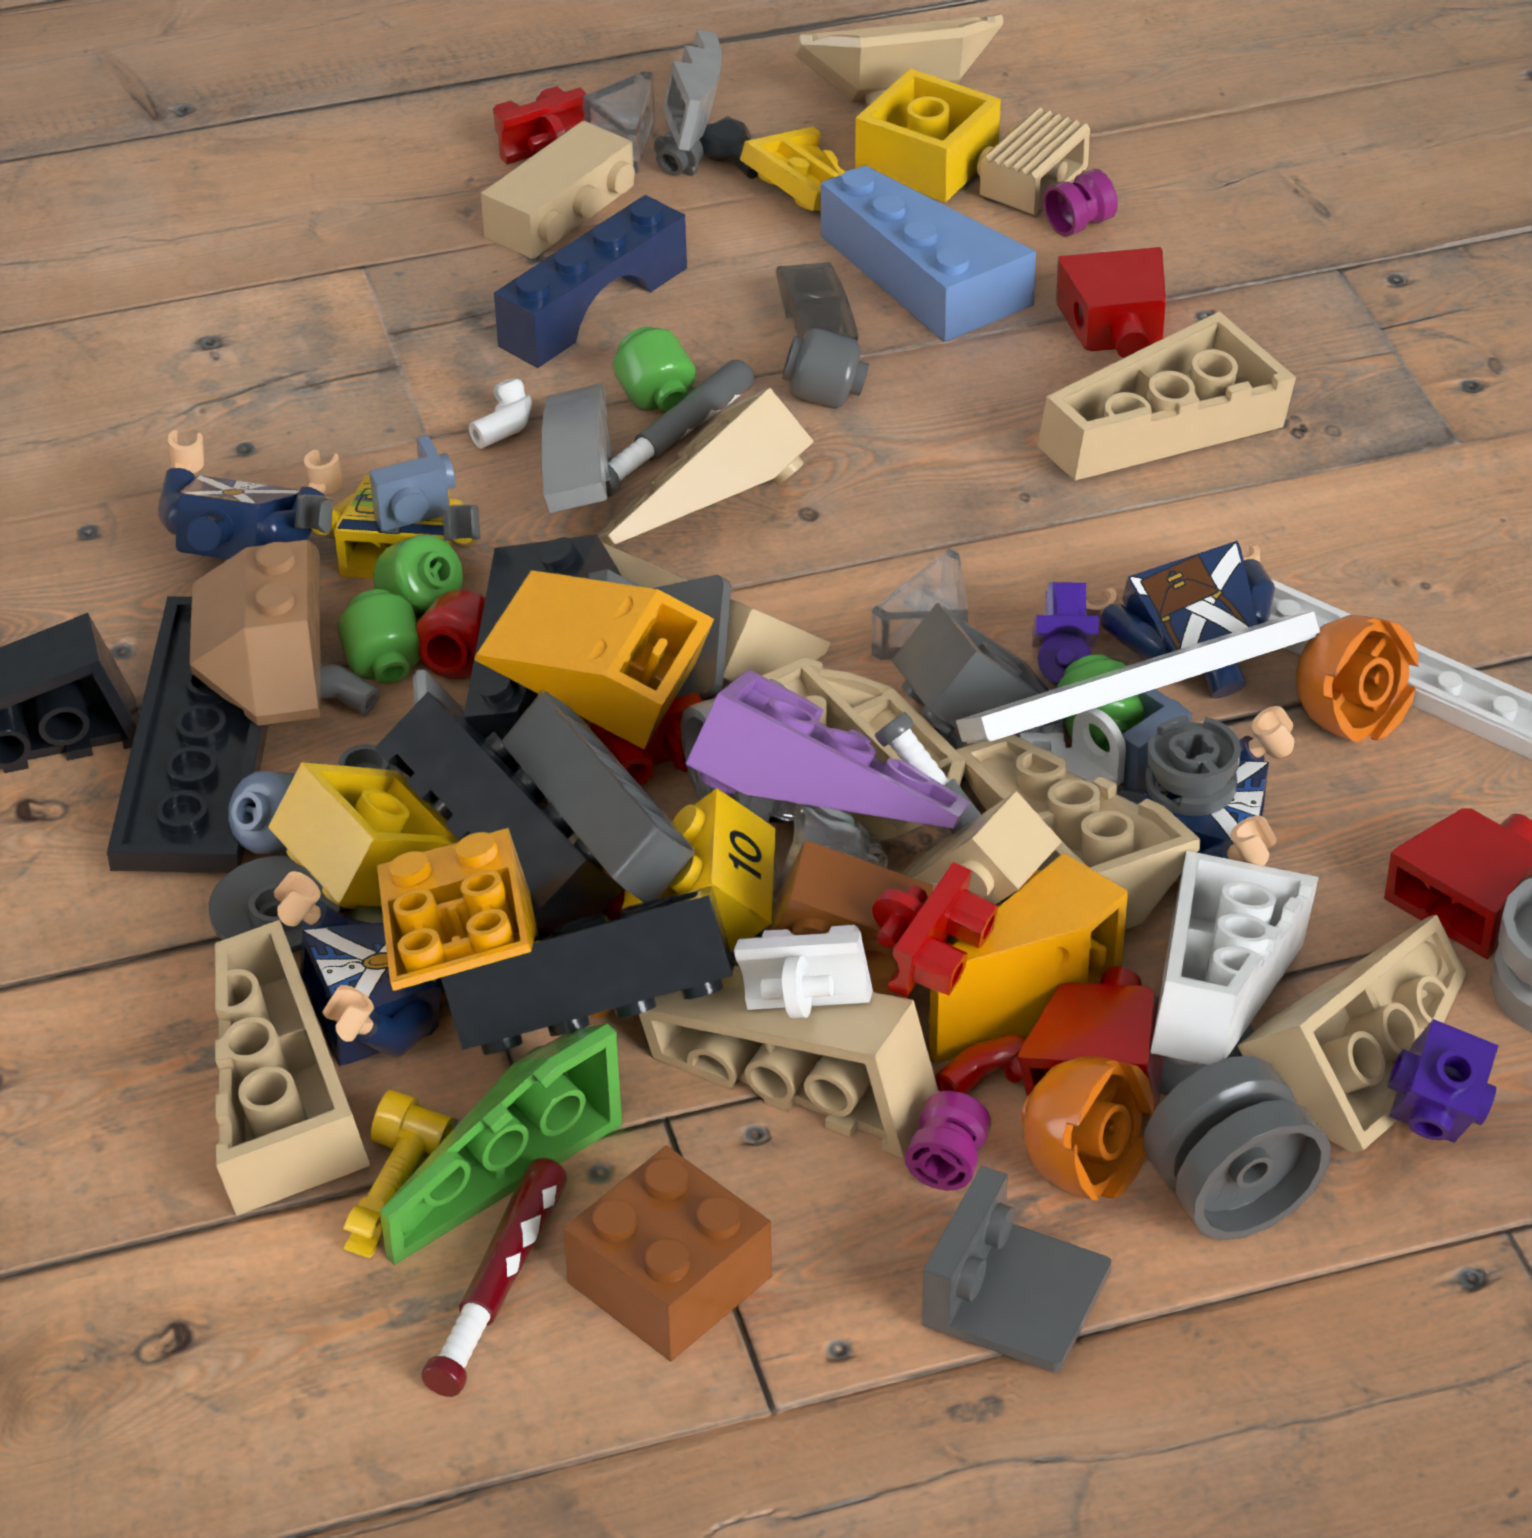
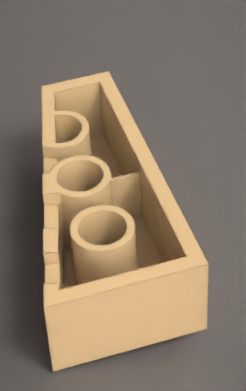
(1167, 401)
(845, 1061)
(278, 1088)

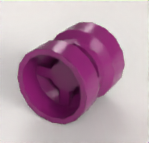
(1075, 204)
(948, 1140)

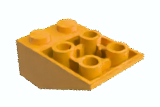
(599, 648)
(455, 908)
(1048, 933)

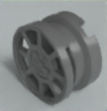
(1193, 763)

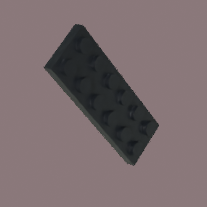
(182, 765)

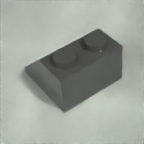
(961, 671)

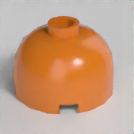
(1357, 677)
(1087, 1125)

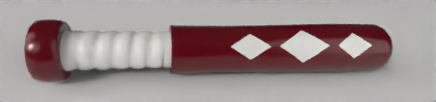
(508, 1250)

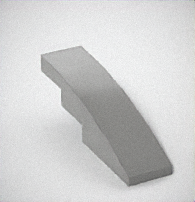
(693, 89)
(575, 448)

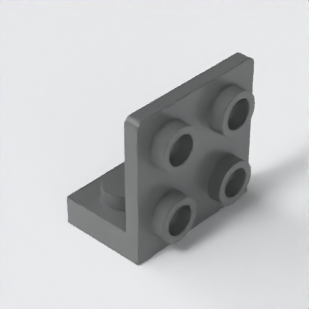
(1009, 1282)

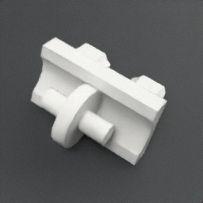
(804, 970)

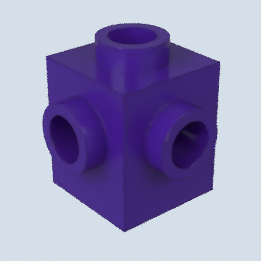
(1443, 1082)

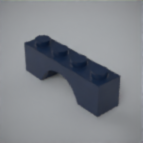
(545, 306)

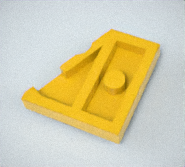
(793, 164)

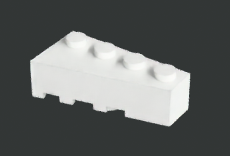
(1226, 952)

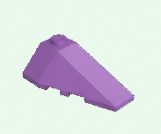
(777, 749)

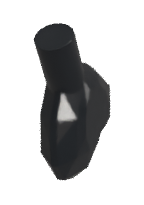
(725, 143)

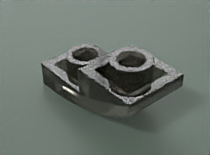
(815, 299)

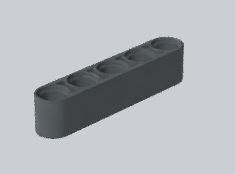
(598, 798)

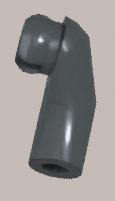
(348, 688)

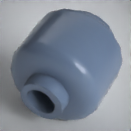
(261, 796)

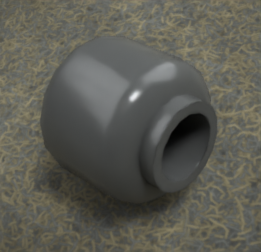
(824, 368)

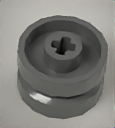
(1236, 1147)

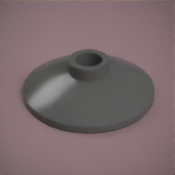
(247, 899)

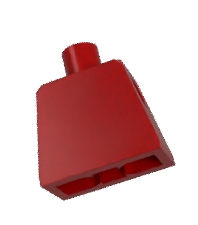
(1113, 298)
(1462, 874)
(1099, 1021)

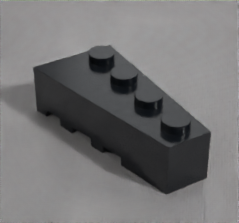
(62, 695)
(492, 698)
(482, 790)
(594, 969)

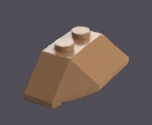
(261, 631)

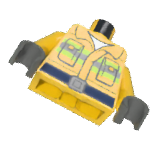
(359, 536)

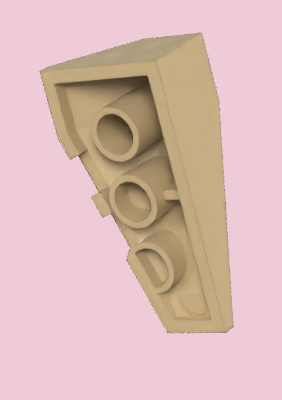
(731, 454)
(753, 637)
(1124, 841)
(1348, 1032)

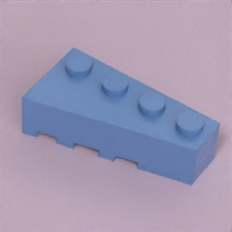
(926, 254)

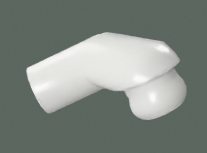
(509, 415)

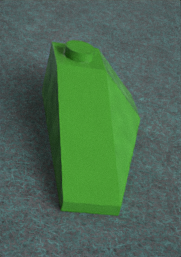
(539, 1108)

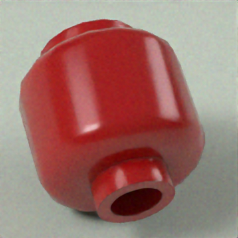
(450, 633)

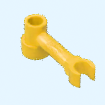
(409, 1132)

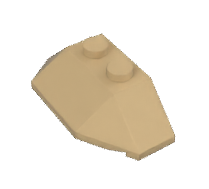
(872, 59)
(867, 707)

